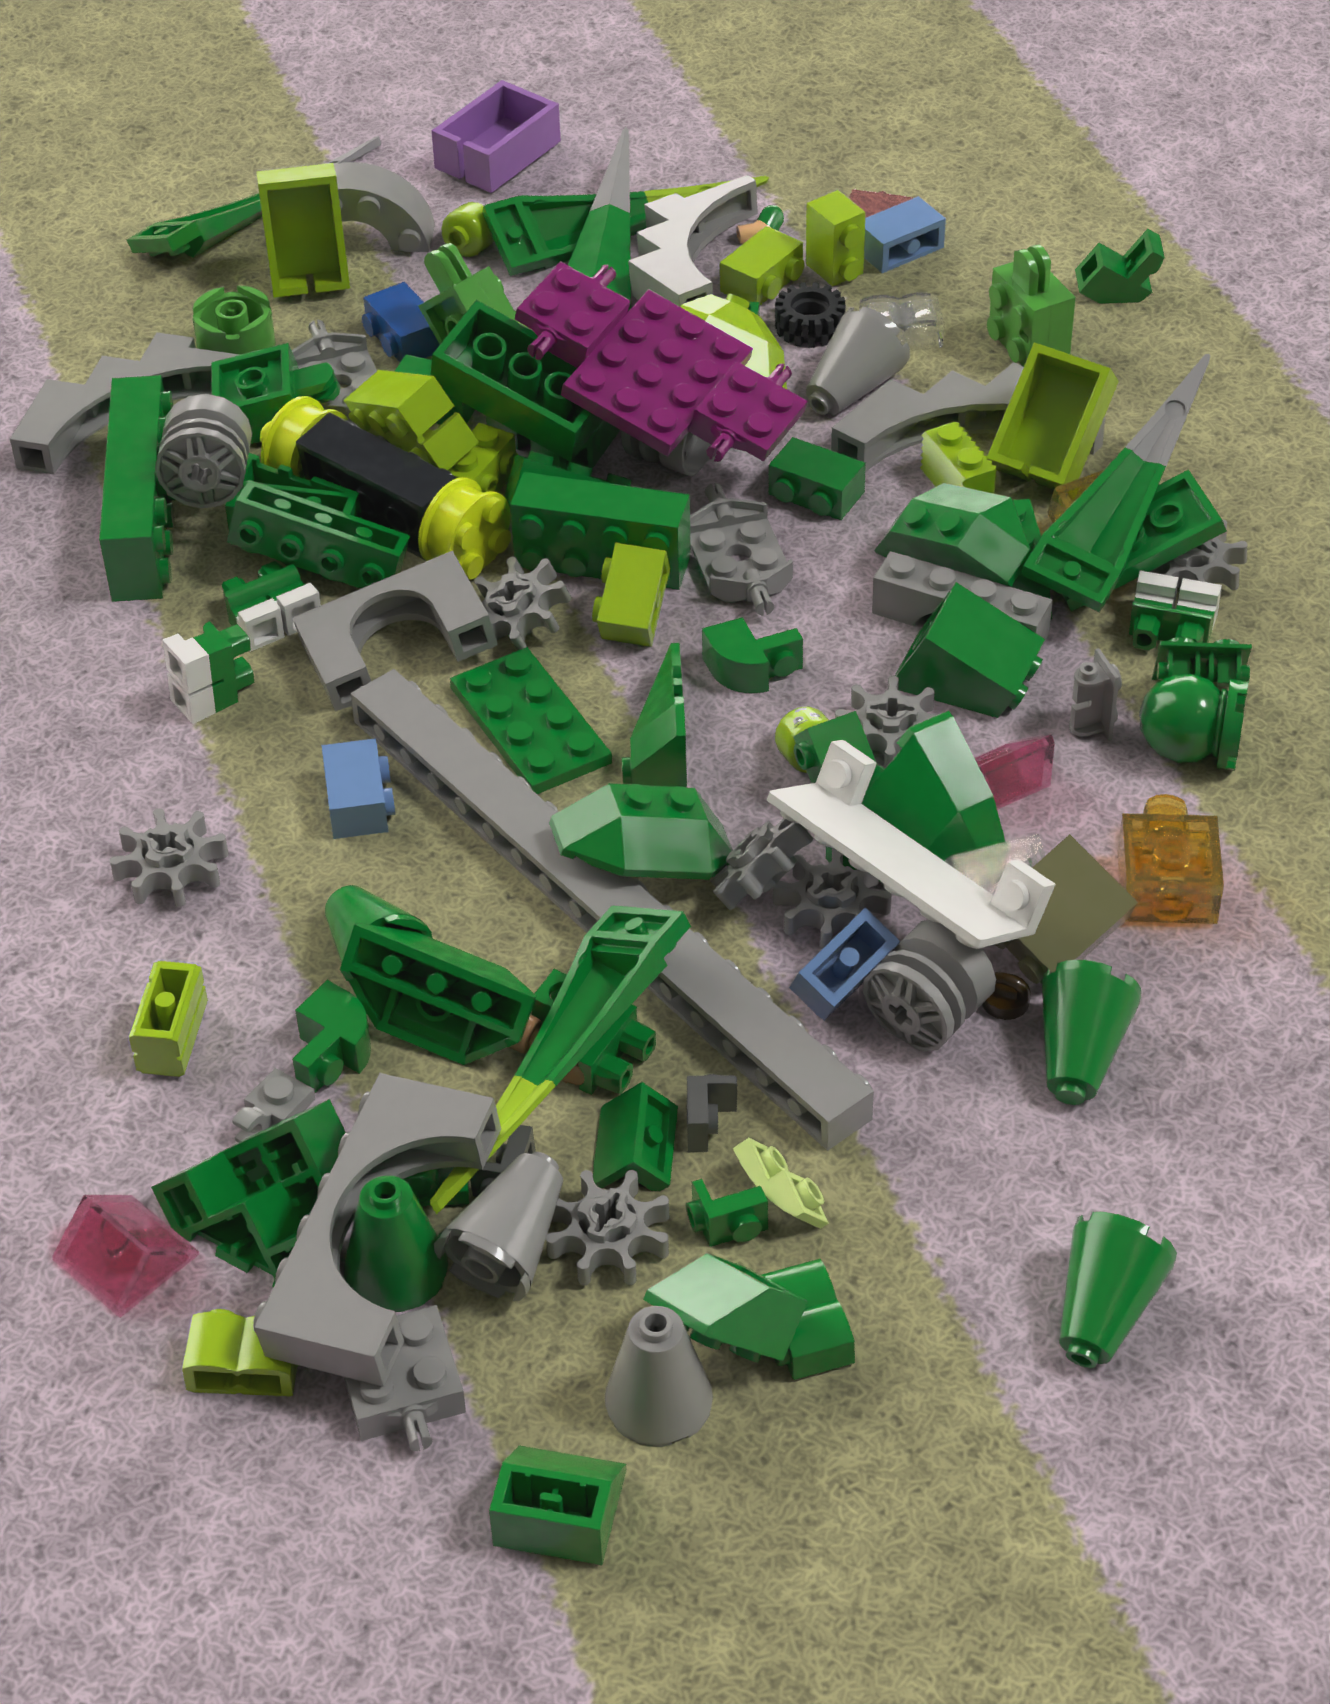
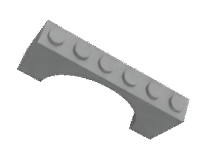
(398, 1133)

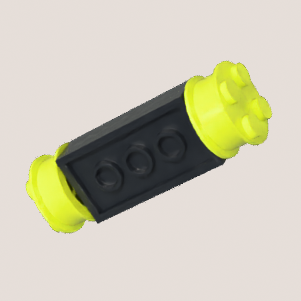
(392, 484)

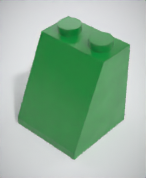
(971, 655)

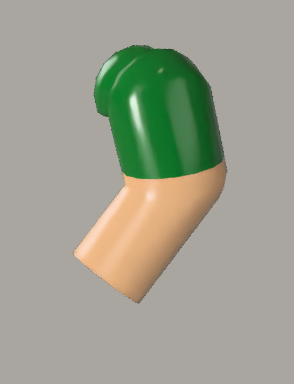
(770, 216)

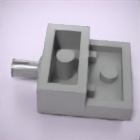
(419, 1387)

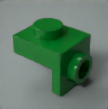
(730, 1217)

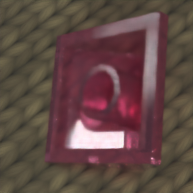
(1018, 768)
(120, 1250)

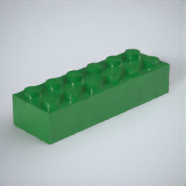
(133, 501)

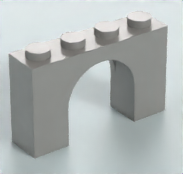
(427, 592)

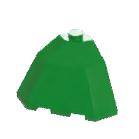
(935, 792)
(256, 1189)

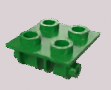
(1214, 661)

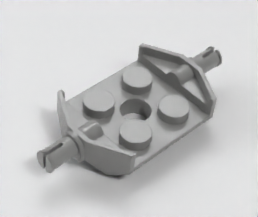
(344, 353)
(738, 528)

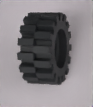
(792, 312)

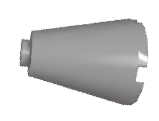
(856, 360)
(504, 1228)
(658, 1381)

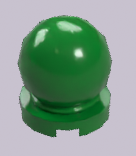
(1192, 718)

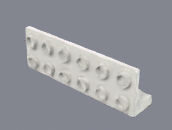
(906, 868)

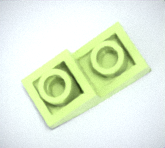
(785, 1189)

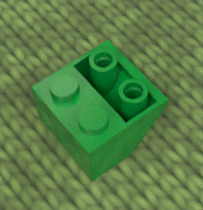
(731, 1307)
(556, 1504)

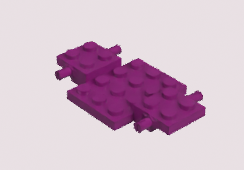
(657, 367)

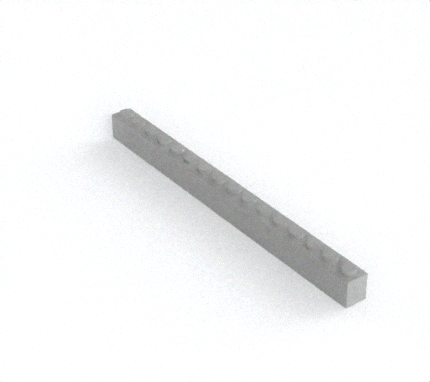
(697, 982)

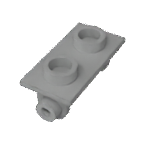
(1095, 697)

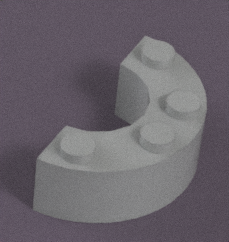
(387, 204)

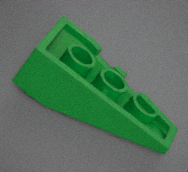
(660, 732)

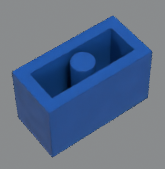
(398, 322)

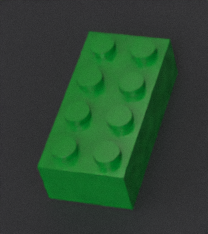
(490, 370)
(581, 520)

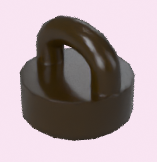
(1009, 998)

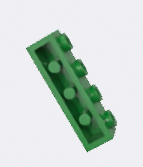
(315, 537)

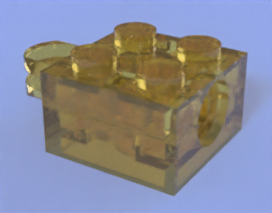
(1171, 863)

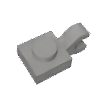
(272, 1102)

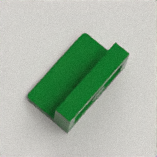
(636, 1135)

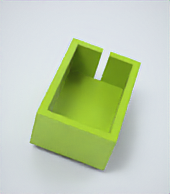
(303, 229)
(404, 409)
(1052, 417)

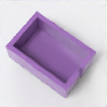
(496, 136)

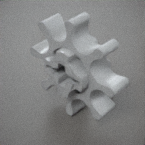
(1209, 562)
(522, 600)
(889, 715)
(169, 857)
(760, 861)
(828, 896)
(609, 1227)

